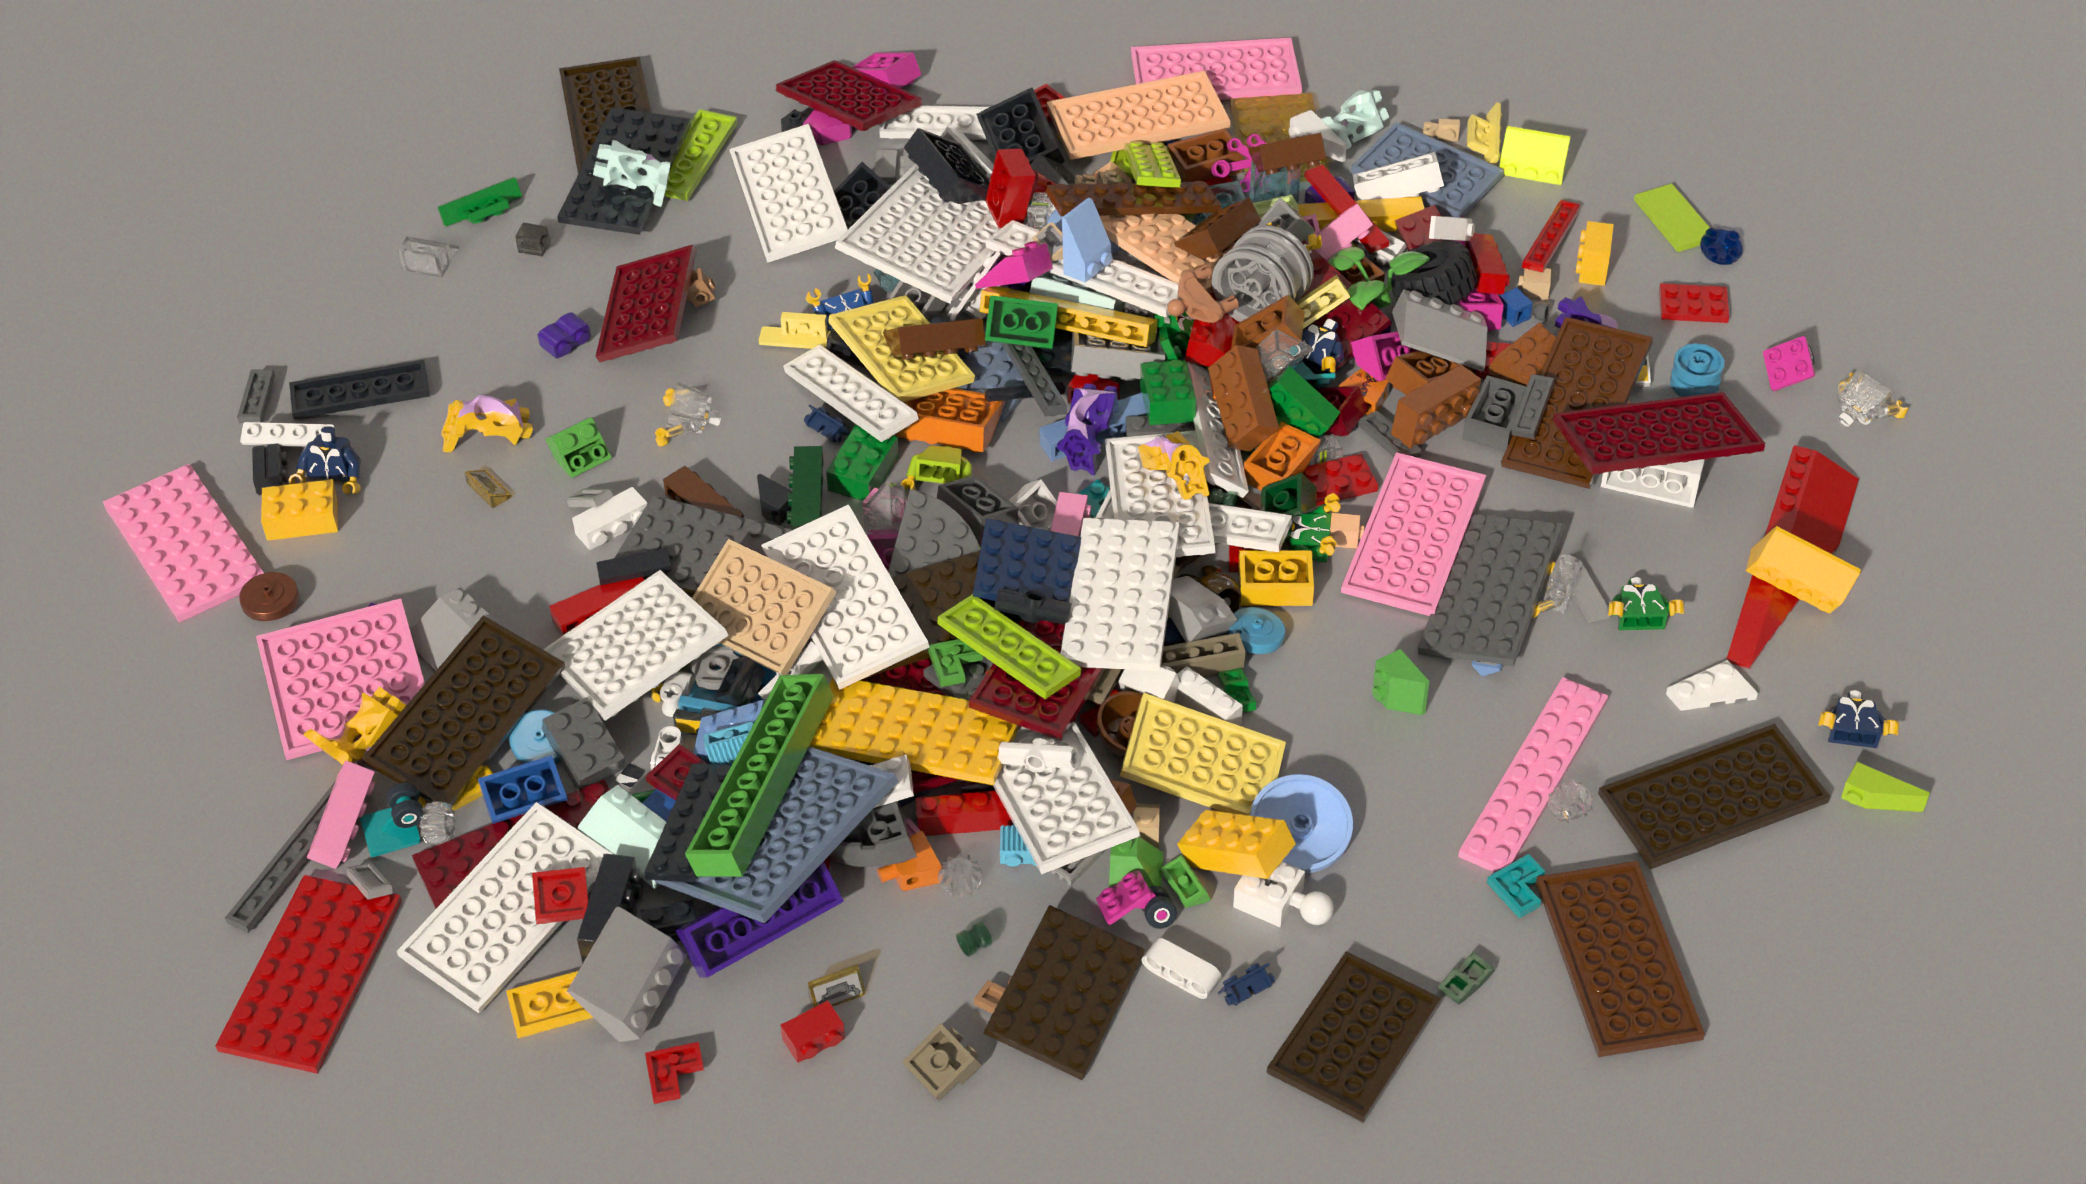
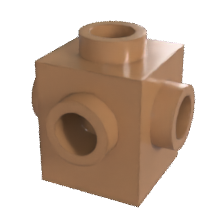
(700, 288)

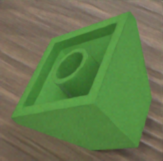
(1134, 856)

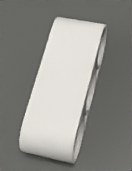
(1181, 968)

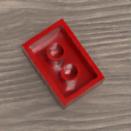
(1010, 187)

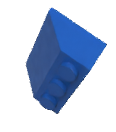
(520, 787)

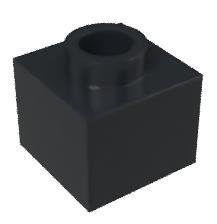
(793, 120)

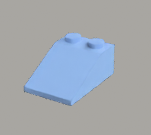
(1084, 242)

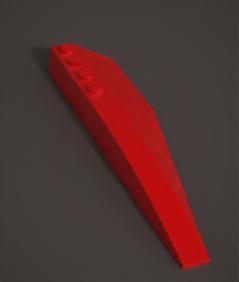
(1812, 506)

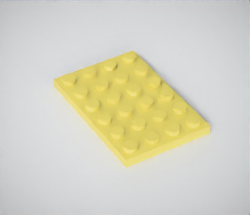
(904, 379)
(1200, 756)

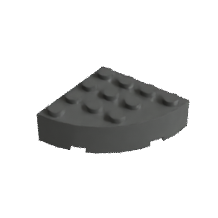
(929, 535)
(877, 840)

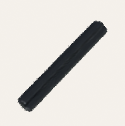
(1015, 392)

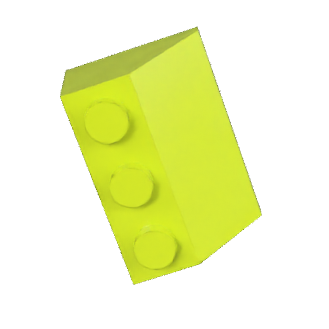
(1534, 155)

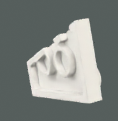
(1711, 686)

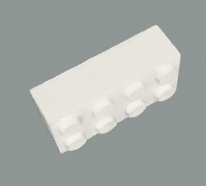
(1669, 483)

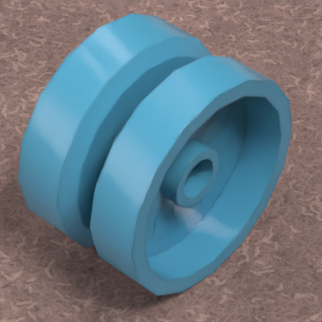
(1696, 370)

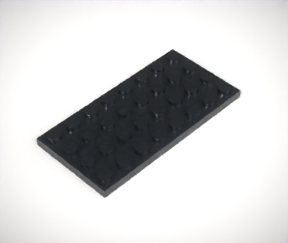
(616, 205)

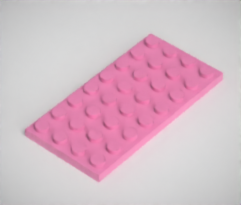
(1232, 67)
(1413, 534)
(183, 542)

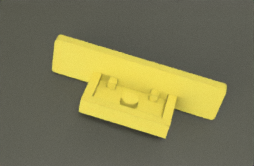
(1485, 134)
(797, 331)

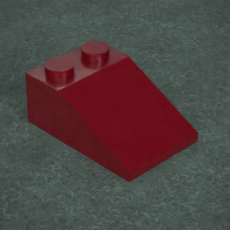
(1349, 403)

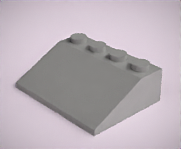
(1441, 329)
(1111, 357)
(446, 626)
(626, 975)

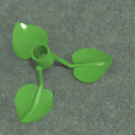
(1363, 292)

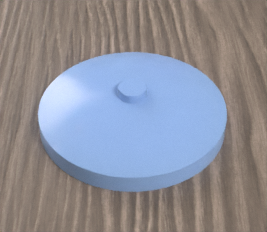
(1314, 815)

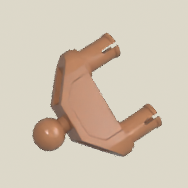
(1196, 300)

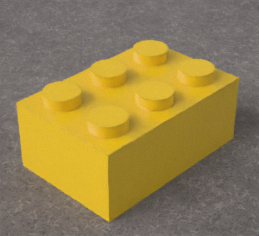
(299, 510)
(1276, 578)

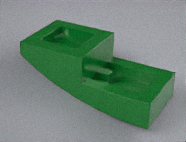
(1236, 686)

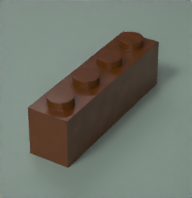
(690, 489)

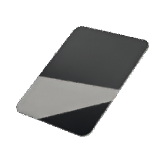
(630, 775)

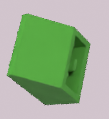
(578, 447)

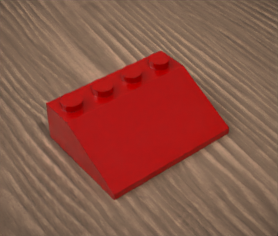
(1210, 340)

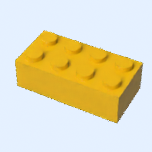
(1236, 843)

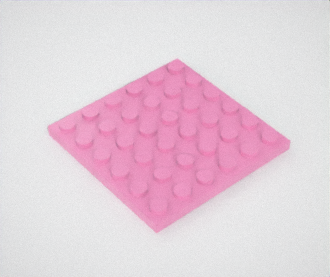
(328, 663)

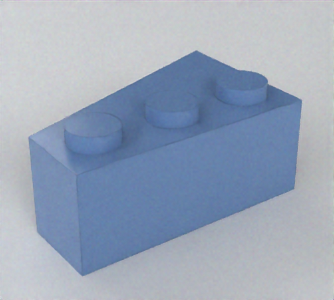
(724, 720)

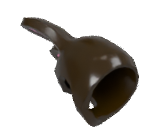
(1219, 584)

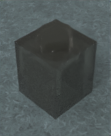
(532, 239)

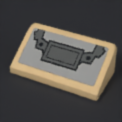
(1053, 237)

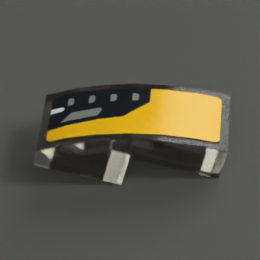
(688, 721)

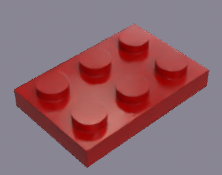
(1694, 303)
(1343, 476)

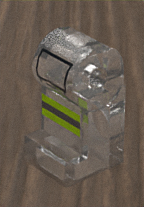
(1040, 208)
(1328, 450)

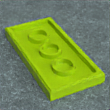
(1672, 216)

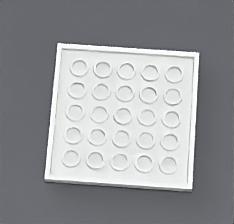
(635, 644)

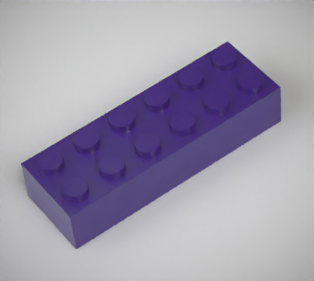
(726, 936)

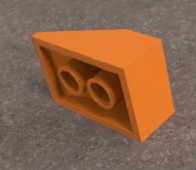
(1280, 456)

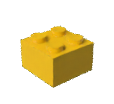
(1594, 253)

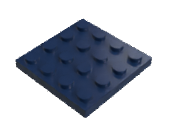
(1025, 560)

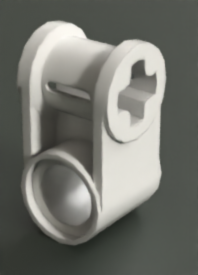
(673, 688)
(667, 740)

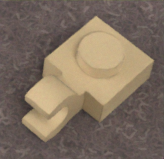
(1445, 129)

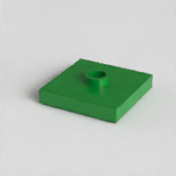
(1171, 351)

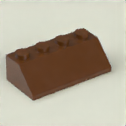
(1219, 230)
(936, 338)

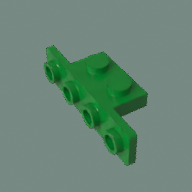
(480, 204)

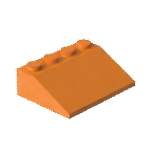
(954, 419)

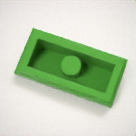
(1185, 882)

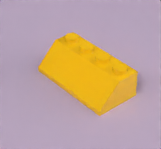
(1802, 569)

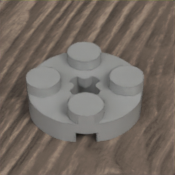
(703, 666)

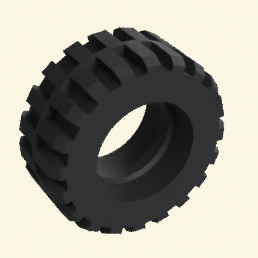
(1445, 276)

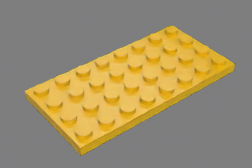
(932, 729)

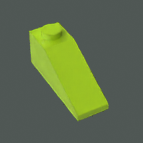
(1881, 791)

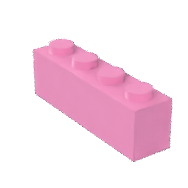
(1342, 231)
(1070, 513)
(340, 815)

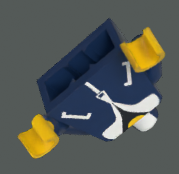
(1326, 347)
(329, 459)
(1856, 722)

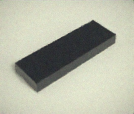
(633, 566)

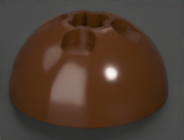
(1117, 719)

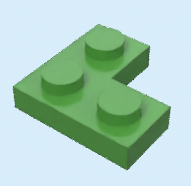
(948, 659)

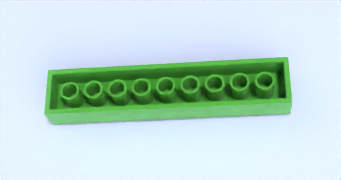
(759, 776)

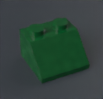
(1289, 496)

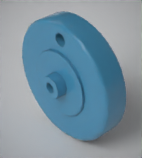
(1259, 630)
(528, 739)

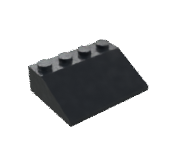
(1020, 125)
(947, 167)
(859, 193)

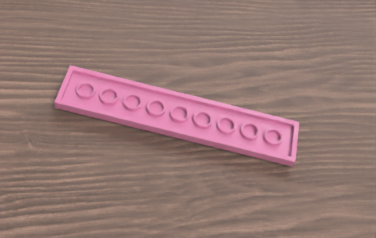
(1533, 775)

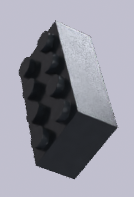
(614, 887)

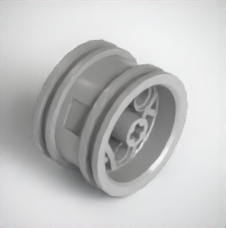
(1262, 270)

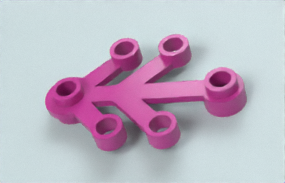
(1238, 165)

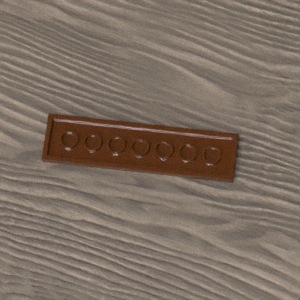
(1134, 198)

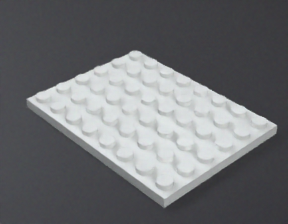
(923, 237)

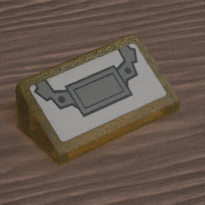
(487, 487)
(837, 987)

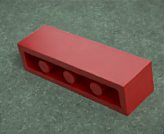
(1487, 264)
(578, 608)
(961, 813)

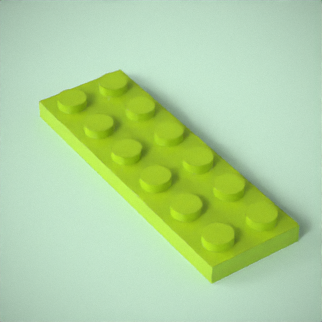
(700, 148)
(1151, 164)
(1009, 646)

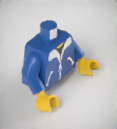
(841, 302)

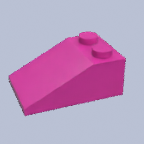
(891, 67)
(1019, 267)

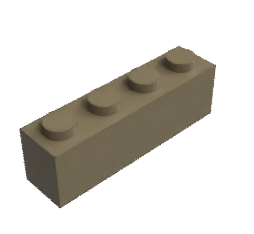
(1206, 655)

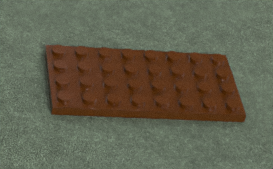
(1590, 370)
(1619, 959)

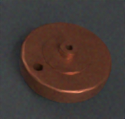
(269, 596)

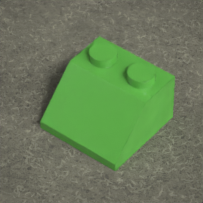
(1400, 684)

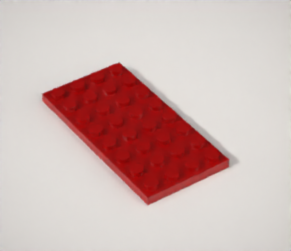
(308, 975)

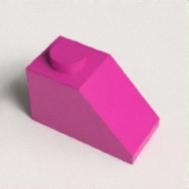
(827, 129)

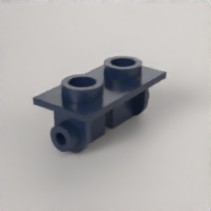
(821, 418)
(1237, 988)

